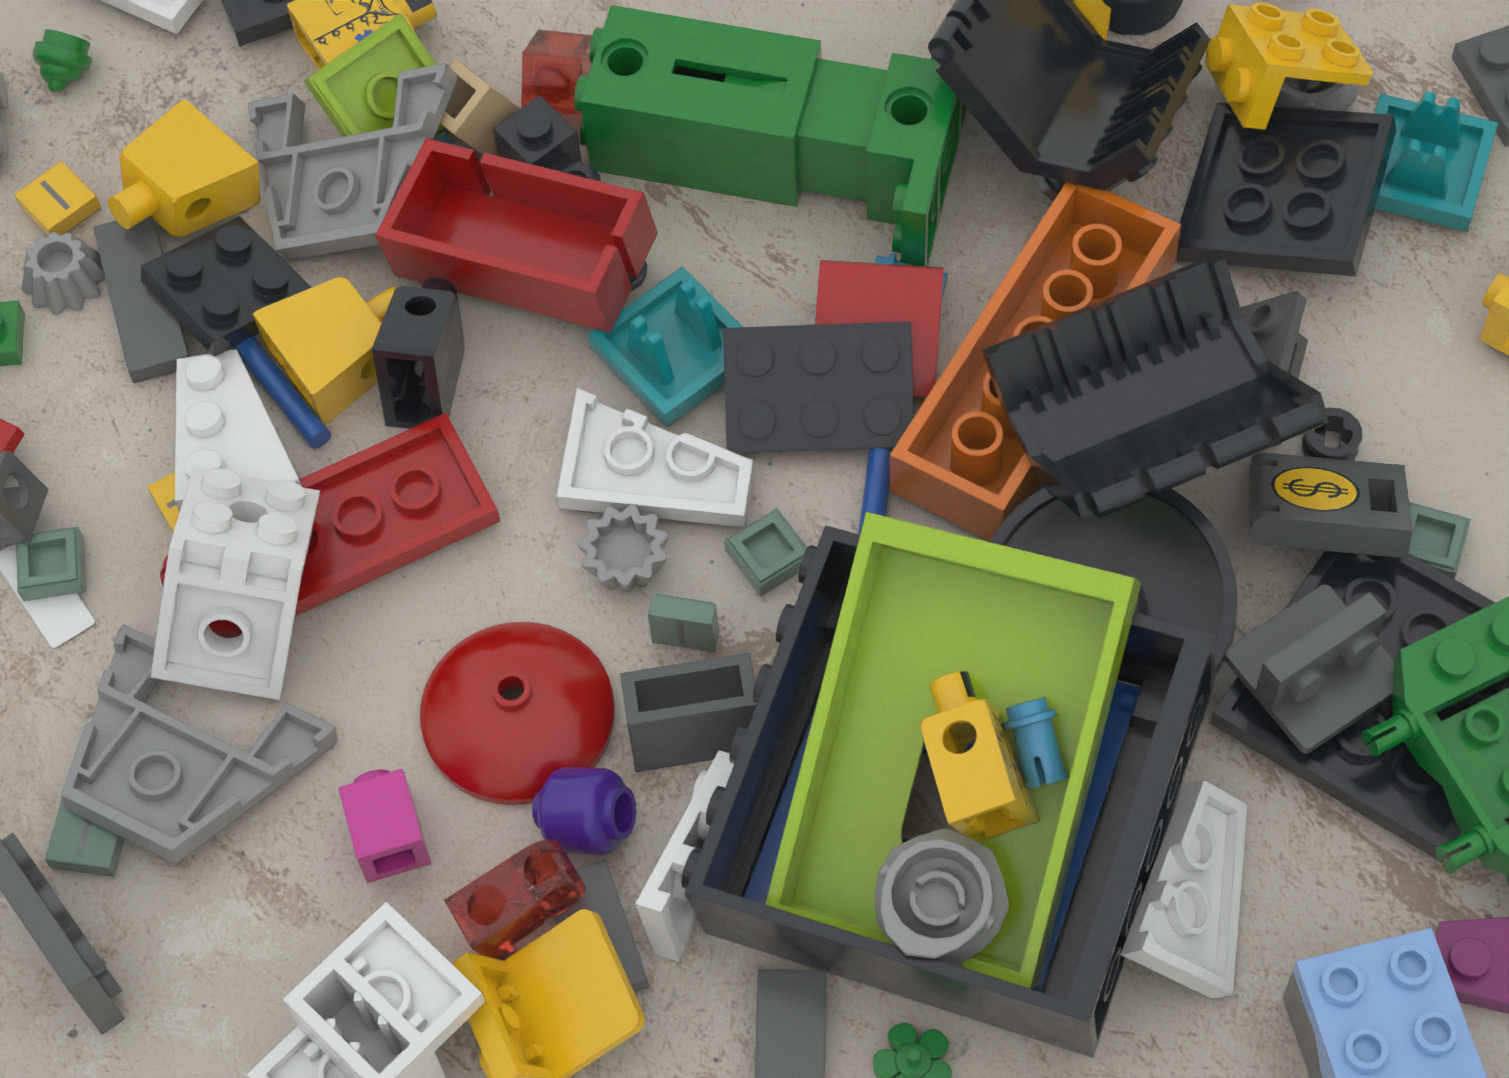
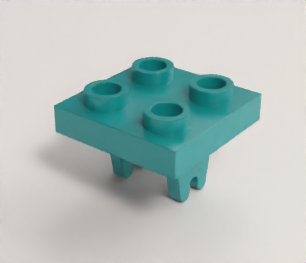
(1434, 160)
(668, 346)

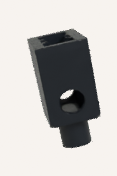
(426, 328)

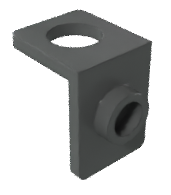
(21, 504)

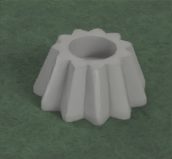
(61, 272)
(623, 548)

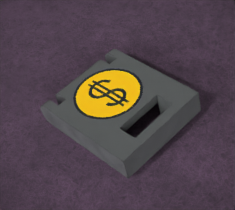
(1329, 505)

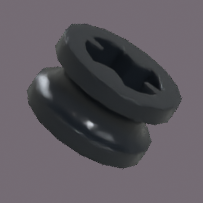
(1349, 438)

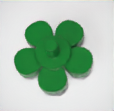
(911, 1058)

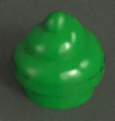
(58, 58)

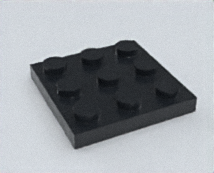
(1288, 192)

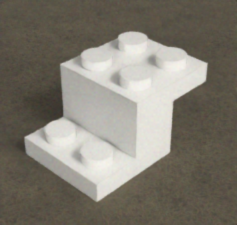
(374, 1008)

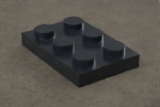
(817, 386)

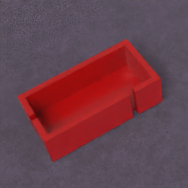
(535, 245)

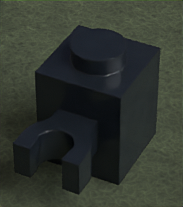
(542, 138)

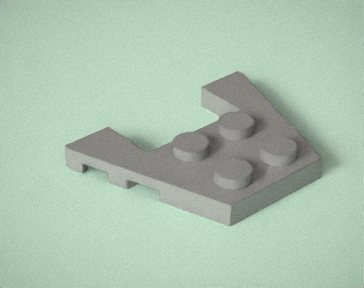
(339, 189)
(166, 779)

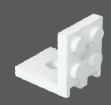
(239, 561)

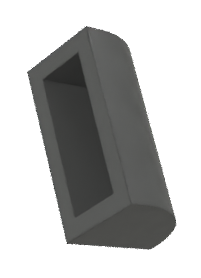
(687, 709)

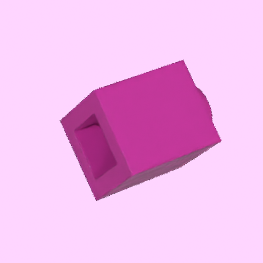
(384, 824)

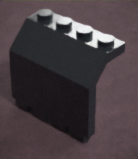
(1060, 92)
(1146, 391)

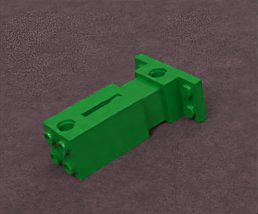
(770, 120)

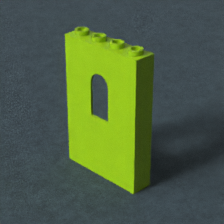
(910, 614)

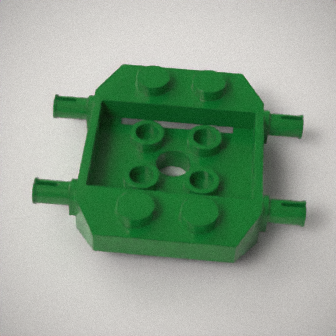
(1468, 749)

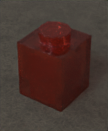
(553, 66)

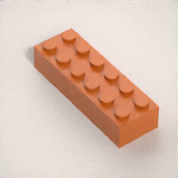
(960, 447)

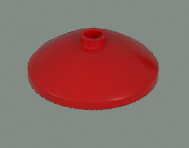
(511, 747)

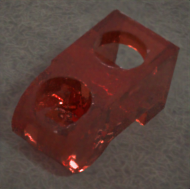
(516, 898)

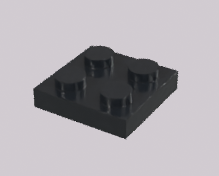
(220, 282)

